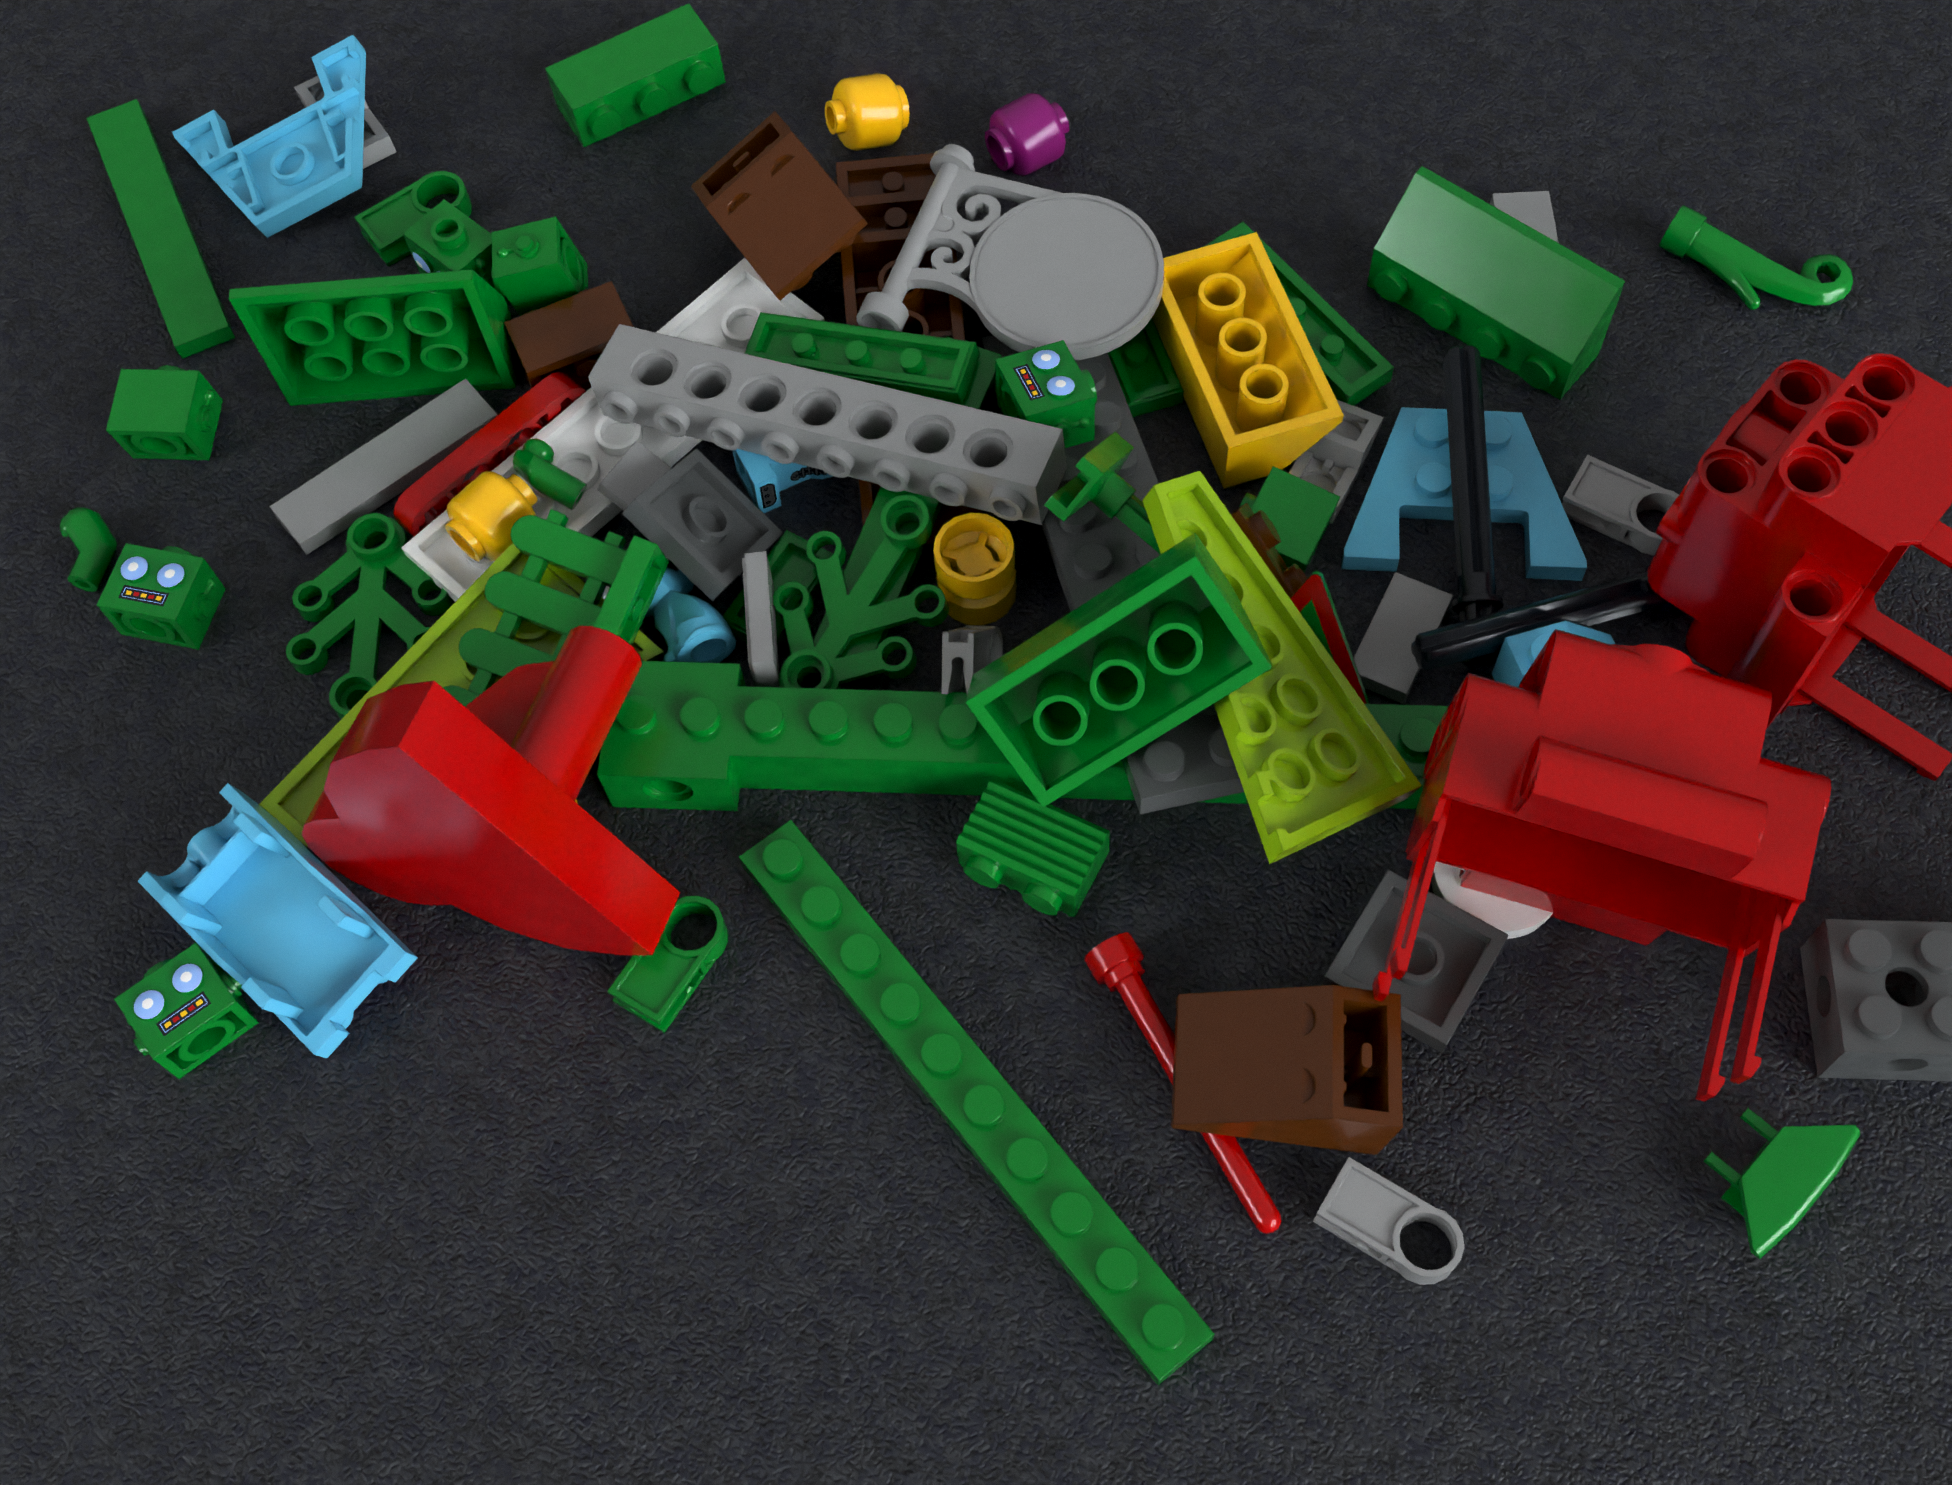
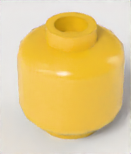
(867, 111)
(485, 514)

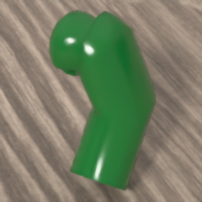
(535, 467)
(93, 542)

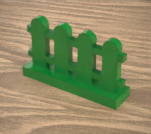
(629, 574)

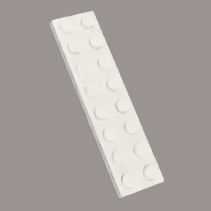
(593, 443)

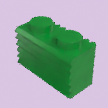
(1031, 849)

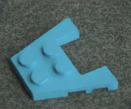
(298, 161)
(1416, 484)

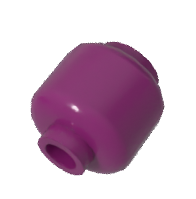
(1027, 134)

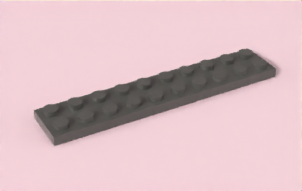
(1097, 552)

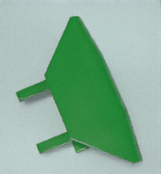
(1783, 1176)

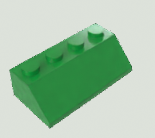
(1494, 283)
(1118, 671)

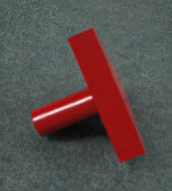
(483, 805)

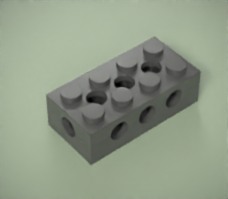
(1880, 999)

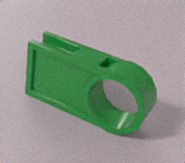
(387, 220)
(662, 983)

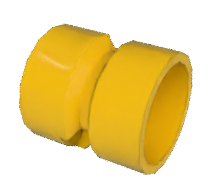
(976, 568)

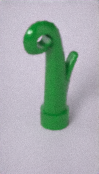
(1746, 268)

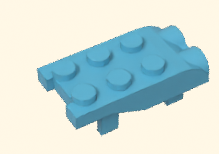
(280, 923)

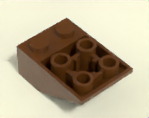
(779, 206)
(1290, 1066)

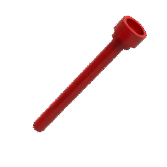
(1119, 967)

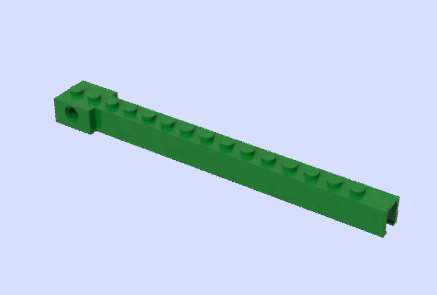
(701, 735)

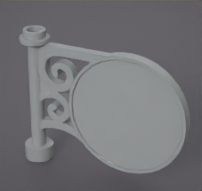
(1040, 271)

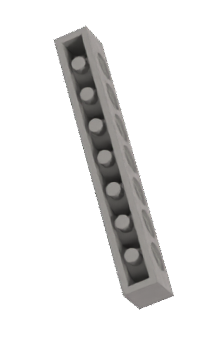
(831, 423)

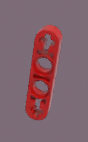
(486, 449)

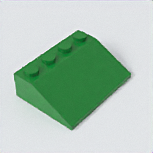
(380, 336)

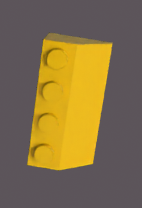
(1242, 359)

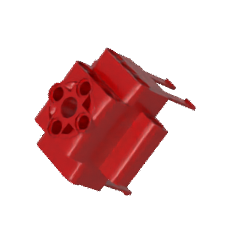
(1802, 525)
(1624, 805)

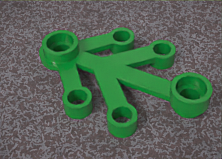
(364, 608)
(855, 612)

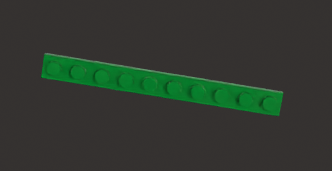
(979, 1105)

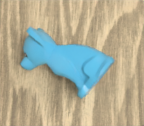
(688, 623)

